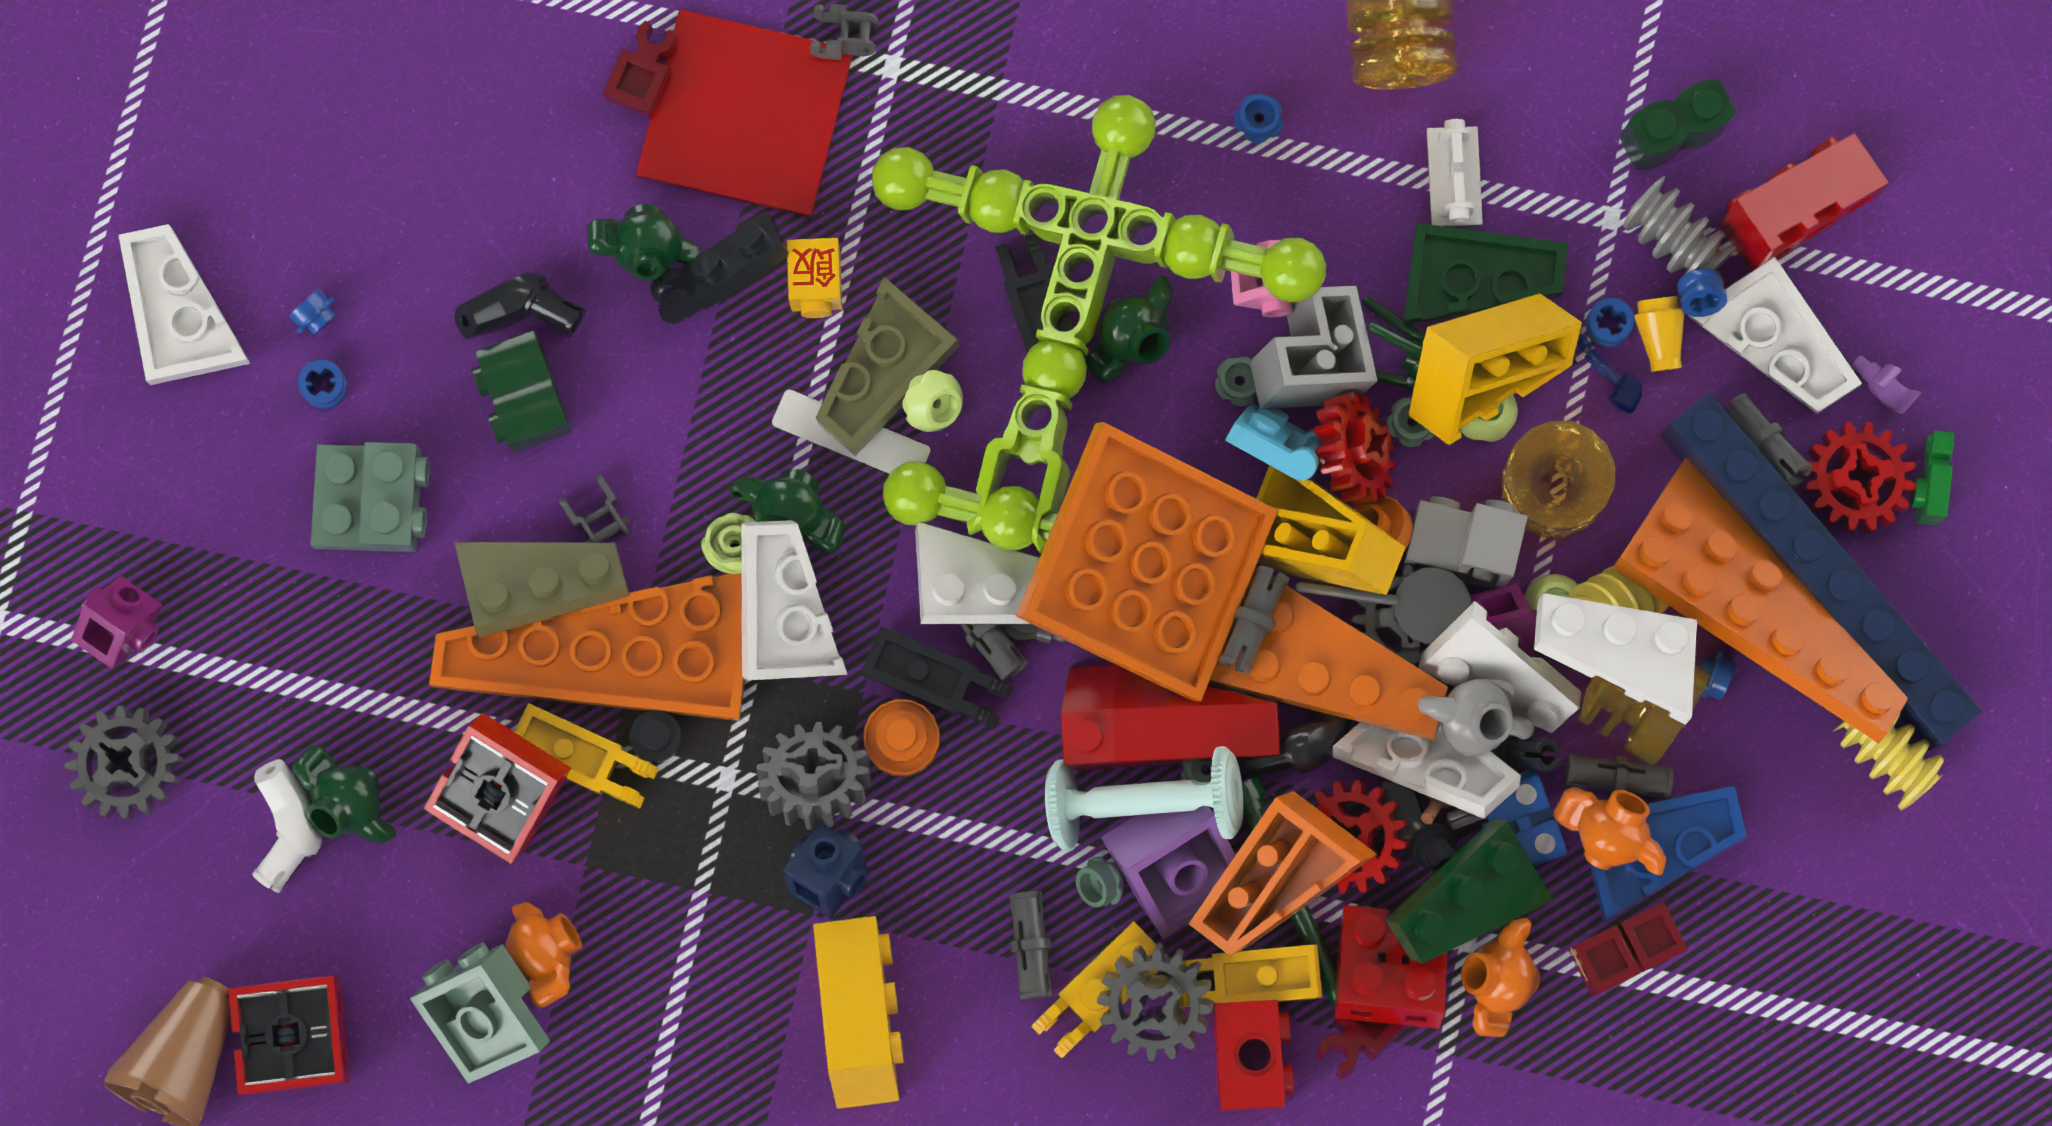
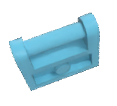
(1276, 441)

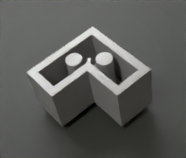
(1321, 358)
(1473, 545)

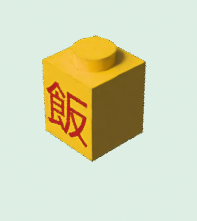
(814, 276)

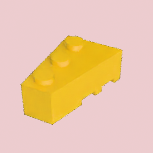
(1487, 358)

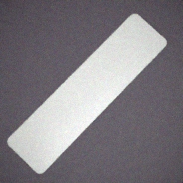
(884, 451)

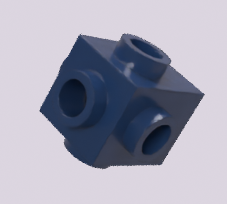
(826, 869)

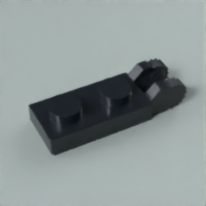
(719, 270)
(1029, 291)
(930, 676)

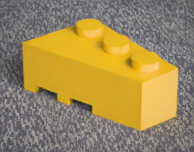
(1324, 537)
(857, 1011)

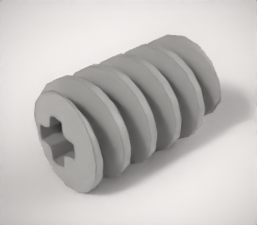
(1675, 232)

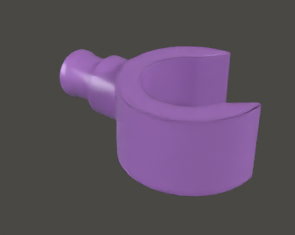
(1884, 385)

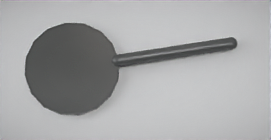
(1422, 605)

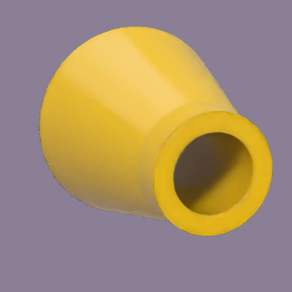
(1661, 331)

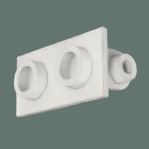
(1454, 175)

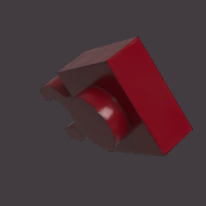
(640, 77)
(1356, 1037)

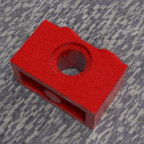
(1238, 1086)

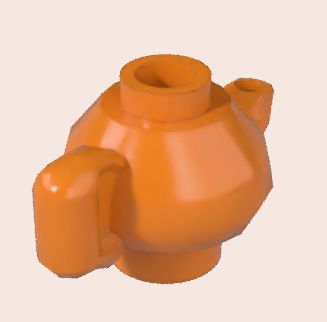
(1611, 829)
(543, 952)
(1500, 979)

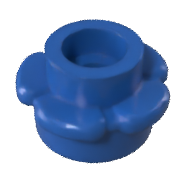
(1265, 106)
(313, 313)
(1721, 674)

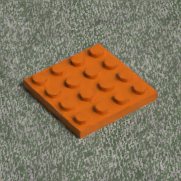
(1147, 562)

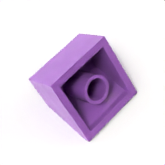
(1170, 863)

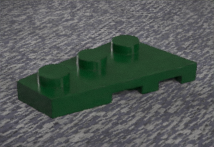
(1477, 270)
(1470, 895)

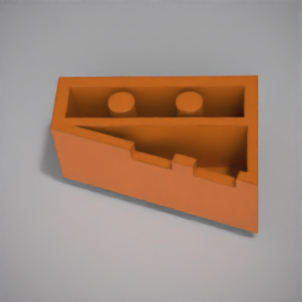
(1277, 872)

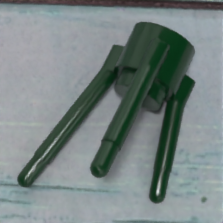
(1413, 348)

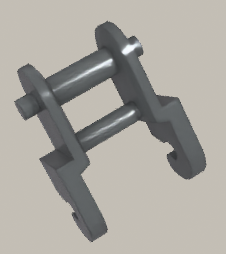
(845, 45)
(609, 530)

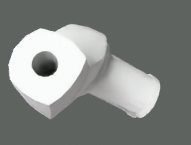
(296, 835)

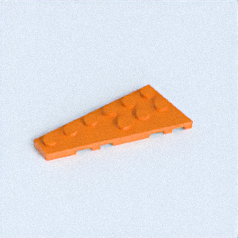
(1721, 573)
(644, 652)
(1333, 669)

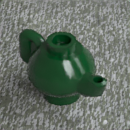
(641, 242)
(1132, 332)
(796, 499)
(341, 797)

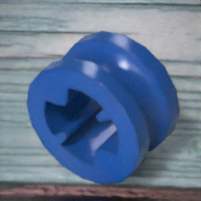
(1702, 292)
(1602, 336)
(322, 369)

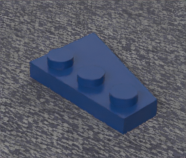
(1688, 832)

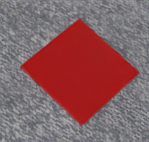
(744, 114)

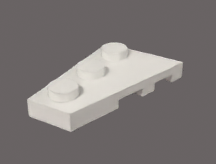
(173, 310)
(1782, 337)
(969, 579)
(781, 608)
(1629, 647)
(1477, 650)
(1430, 767)

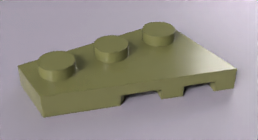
(890, 350)
(536, 580)

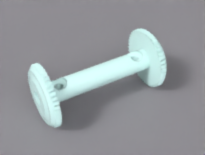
(1066, 804)

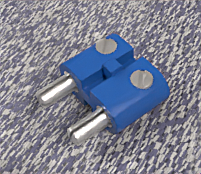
(1528, 817)

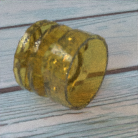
(1401, 42)
(1584, 466)
(1650, 725)

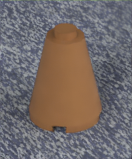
(176, 1055)

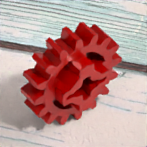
(1354, 448)
(1860, 498)
(1369, 823)

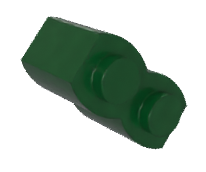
(1687, 123)
(521, 391)

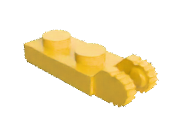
(586, 753)
(1262, 975)
(1085, 988)

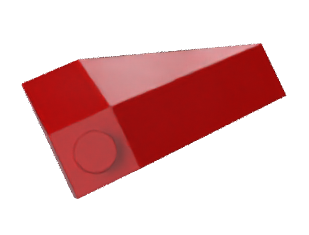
(1129, 721)

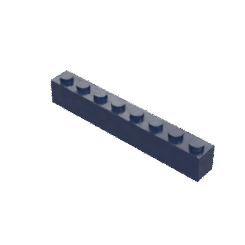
(1783, 521)

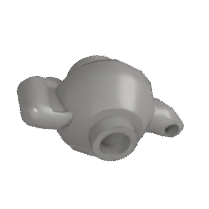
(1476, 717)

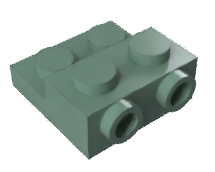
(369, 497)
(480, 1011)

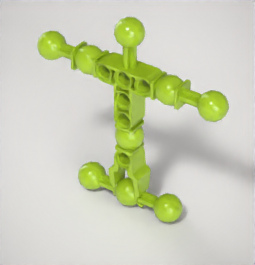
(1056, 364)

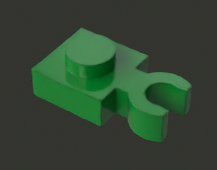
(1934, 483)

